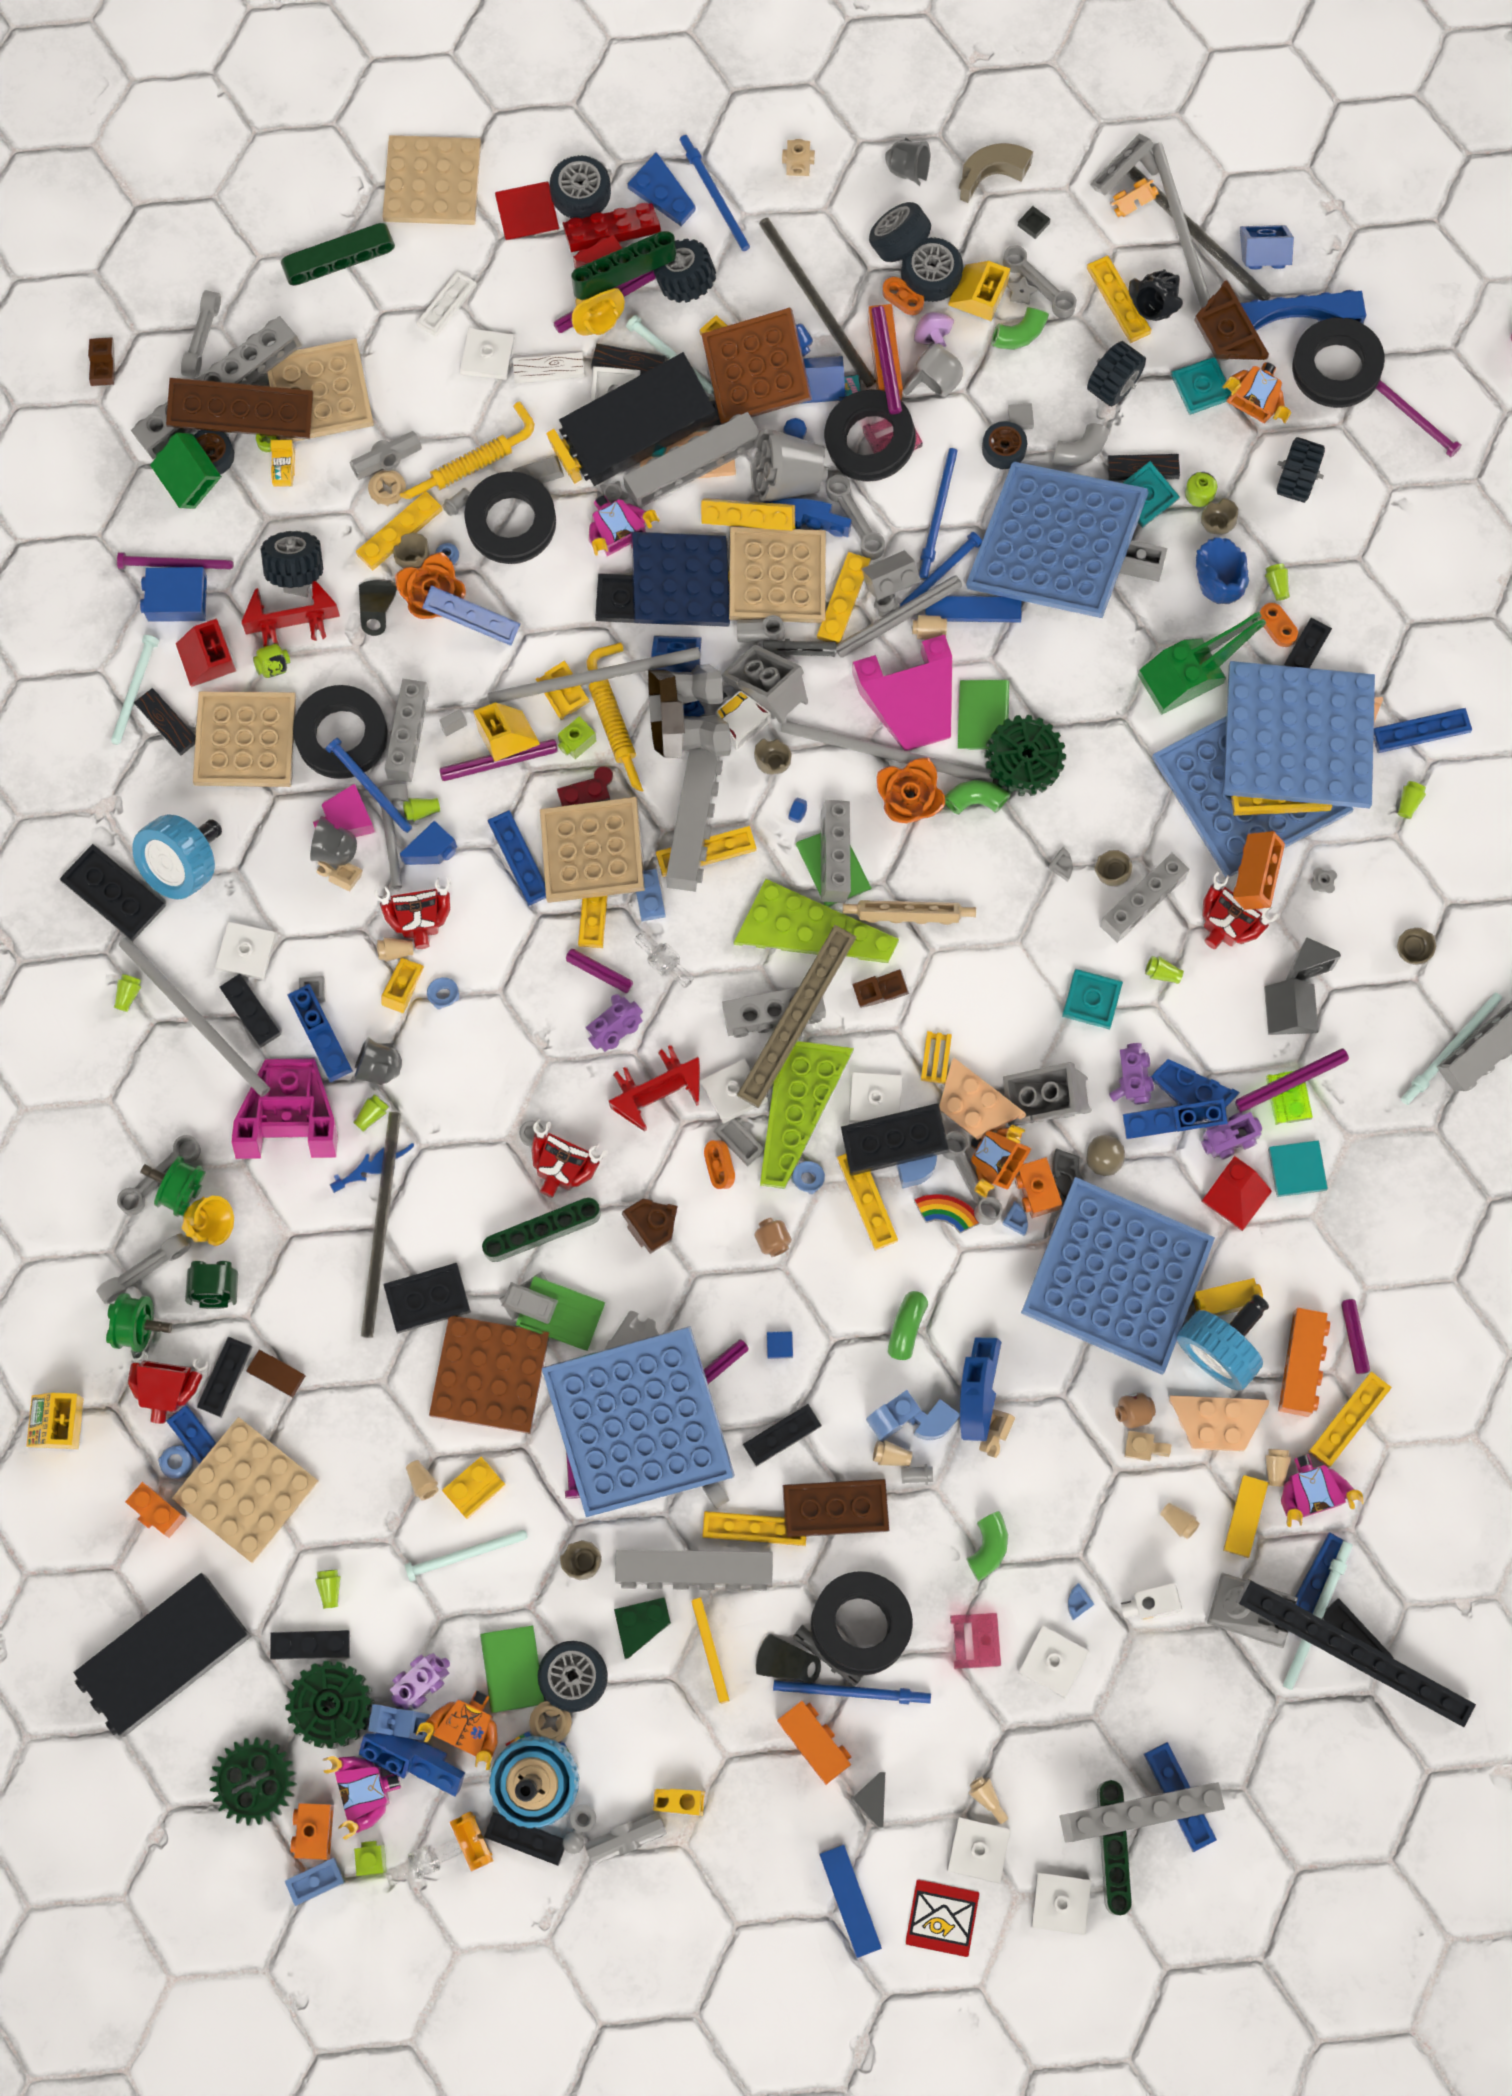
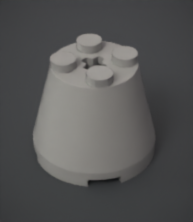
(786, 466)

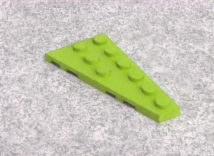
(802, 925)
(797, 1105)

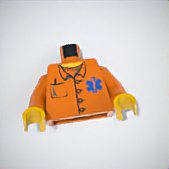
(465, 1727)

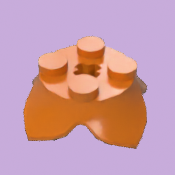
(414, 583)
(918, 777)

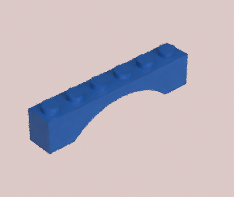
(1320, 307)

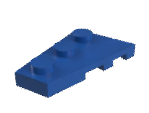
(658, 186)
(1189, 1087)

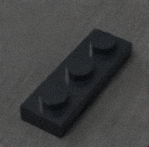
(250, 1010)
(310, 1645)

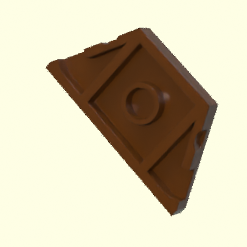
(1229, 328)

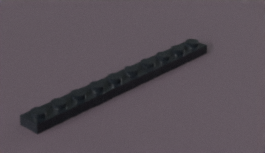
(1355, 1653)

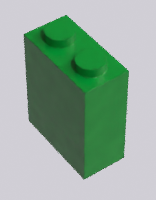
(185, 470)

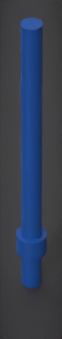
(694, 157)
(928, 553)
(903, 1695)

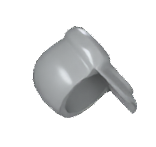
(937, 370)

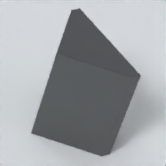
(1313, 960)
(1291, 1007)
(871, 1800)

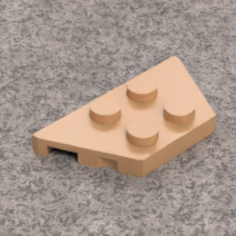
(975, 1103)
(1218, 1422)

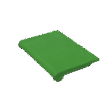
(981, 709)
(811, 854)
(572, 1319)
(511, 1668)

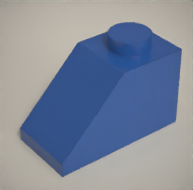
(429, 847)

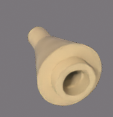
(984, 1793)

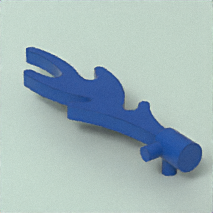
(372, 1167)

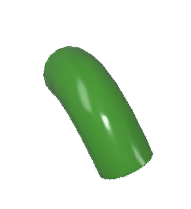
(1022, 333)
(976, 792)
(907, 1325)
(993, 1546)

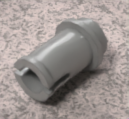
(454, 504)
(917, 1474)

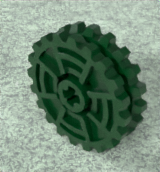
(1027, 773)
(319, 1686)

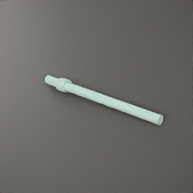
(1421, 1082)
(1337, 1568)

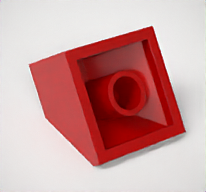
(1237, 1193)

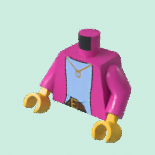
(615, 523)
(1315, 1491)
(361, 1791)

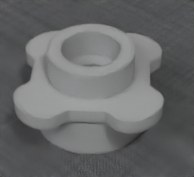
(886, 605)
(1318, 885)

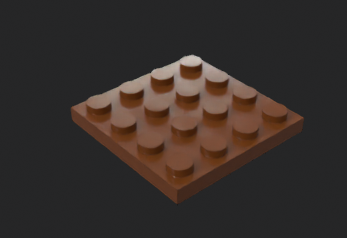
(756, 365)
(489, 1374)

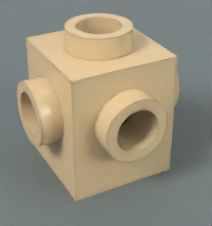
(798, 157)

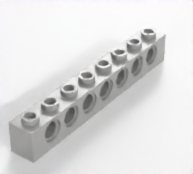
(248, 372)

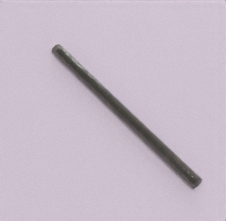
(1209, 244)
(817, 302)
(380, 1226)

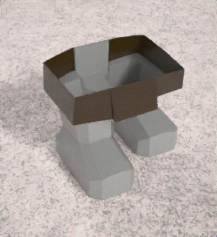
(670, 728)

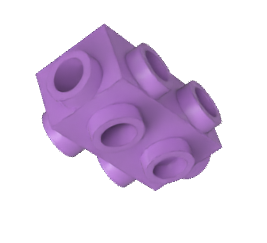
(614, 1023)
(1135, 1081)
(1223, 1139)
(425, 1676)

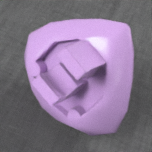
(933, 328)

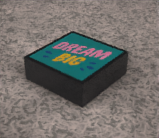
(852, 384)

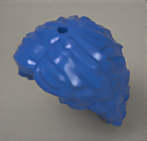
(1222, 570)

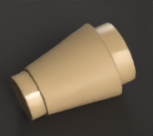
(391, 949)
(890, 1454)
(1277, 1466)
(421, 1480)
(1181, 1521)

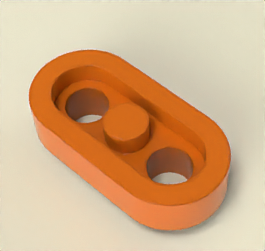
(903, 296)
(1278, 623)
(719, 1164)

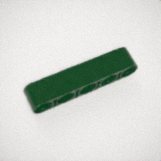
(337, 254)
(623, 265)
(528, 1228)
(1110, 1861)

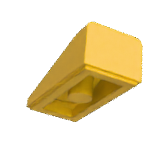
(401, 985)

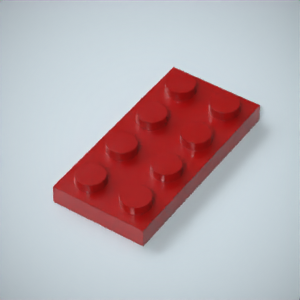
(622, 223)

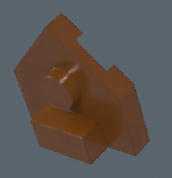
(651, 1223)

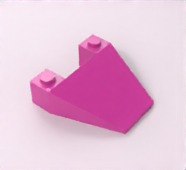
(911, 702)
(290, 1109)

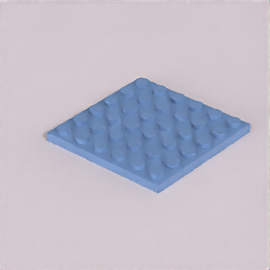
(1057, 539)
(1299, 734)
(1196, 777)
(1118, 1275)
(638, 1421)

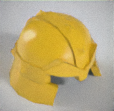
(209, 1220)

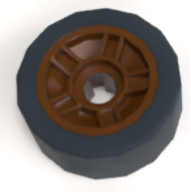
(1005, 434)
(220, 444)

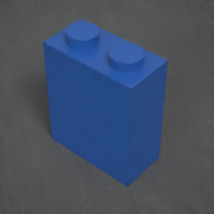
(174, 594)

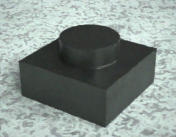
(1034, 222)

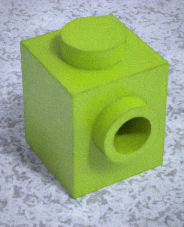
(576, 738)
(370, 1859)

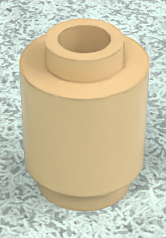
(929, 627)

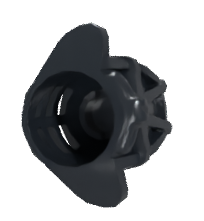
(1160, 291)

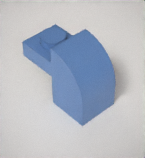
(916, 1171)
(894, 1414)
(936, 1423)
(397, 1722)

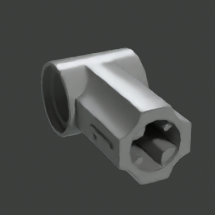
(757, 629)

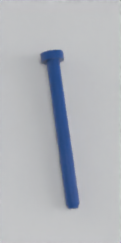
(973, 541)
(335, 747)

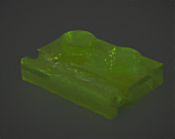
(1292, 1104)

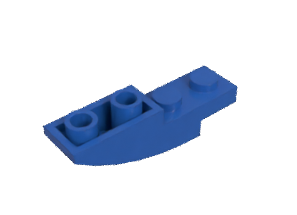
(818, 516)
(320, 1033)
(1175, 1118)
(976, 1389)
(410, 1756)

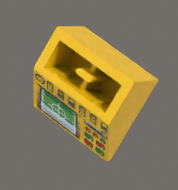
(55, 1421)

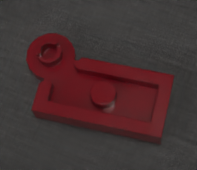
(587, 791)

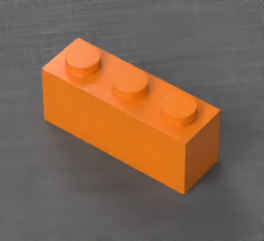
(1259, 870)
(815, 1741)

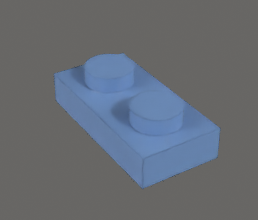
(650, 900)
(315, 1881)

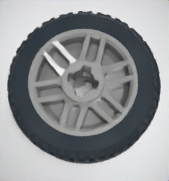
(580, 187)
(900, 232)
(933, 269)
(575, 1694)

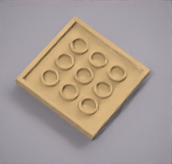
(432, 180)
(337, 382)
(777, 574)
(244, 739)
(592, 850)
(245, 1490)

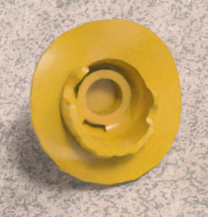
(598, 313)

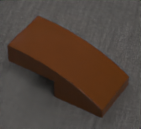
(101, 361)
(880, 989)
(275, 1373)

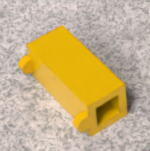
(1226, 1298)

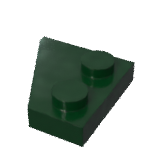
(640, 1624)

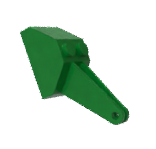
(1190, 668)

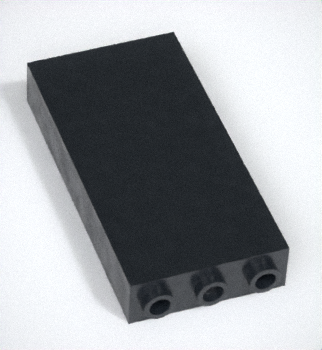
(637, 419)
(161, 1655)

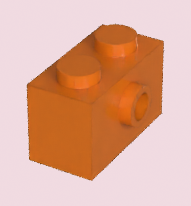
(1038, 1188)
(155, 1510)
(313, 1831)

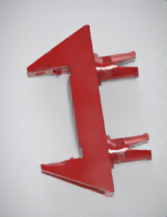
(256, 621)
(657, 1088)

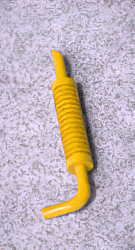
(475, 459)
(611, 716)

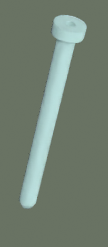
(635, 324)
(149, 643)
(413, 1571)

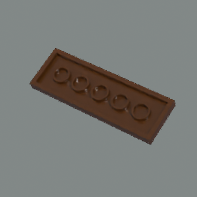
(239, 408)

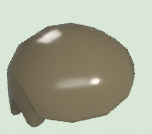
(1220, 517)
(411, 550)
(772, 756)
(1113, 868)
(1416, 946)
(1105, 1155)
(581, 1560)

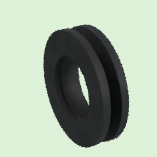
(1343, 333)
(872, 466)
(506, 486)
(329, 701)
(878, 1591)

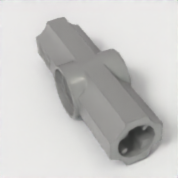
(385, 455)
(625, 1838)

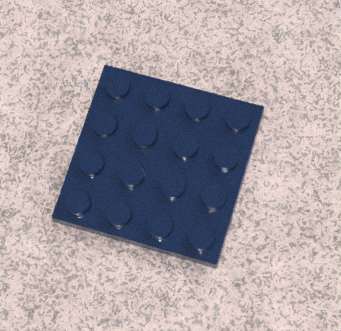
(680, 579)

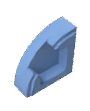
(1016, 1219)
(1078, 1602)

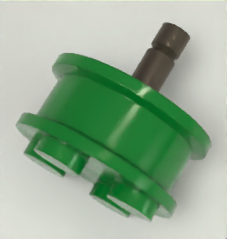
(177, 1185)
(132, 1322)

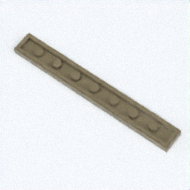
(796, 1016)

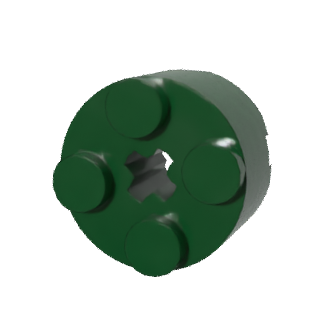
(211, 1284)

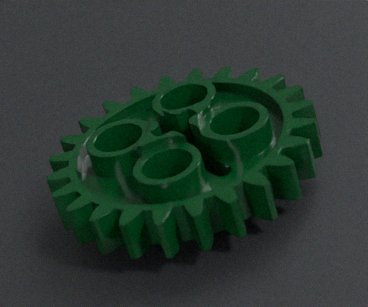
(262, 1804)

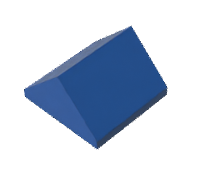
(825, 378)
(670, 644)

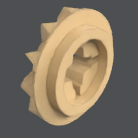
(390, 478)
(537, 1722)

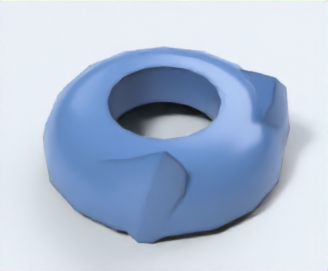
(436, 986)
(808, 1167)
(185, 1467)

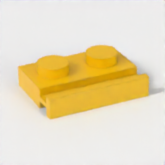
(562, 450)
(564, 700)
(473, 1487)

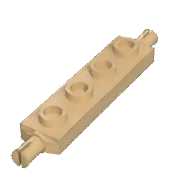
(909, 911)

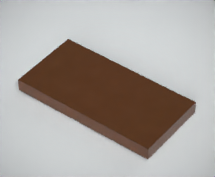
(835, 1508)

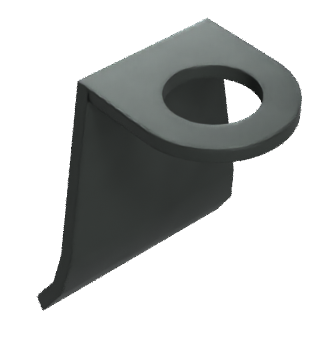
(374, 603)
(784, 1660)

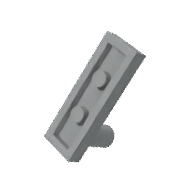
(1136, 150)

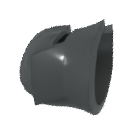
(909, 160)
(332, 845)
(377, 1063)

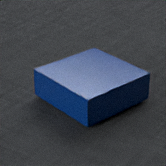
(779, 1345)

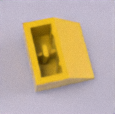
(981, 289)
(504, 730)

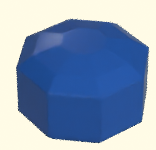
(796, 428)
(798, 810)

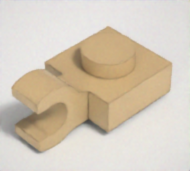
(344, 876)
(998, 1430)
(1141, 1446)

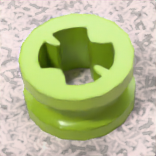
(263, 445)

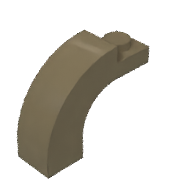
(992, 160)

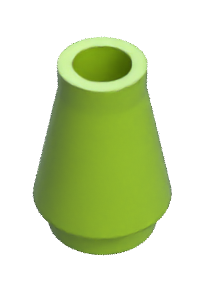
(1278, 581)
(1411, 798)
(420, 807)
(1163, 970)
(126, 992)
(372, 1111)
(328, 1586)

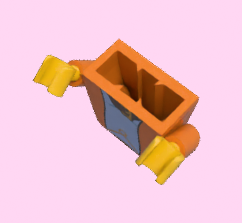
(1258, 393)
(998, 1158)

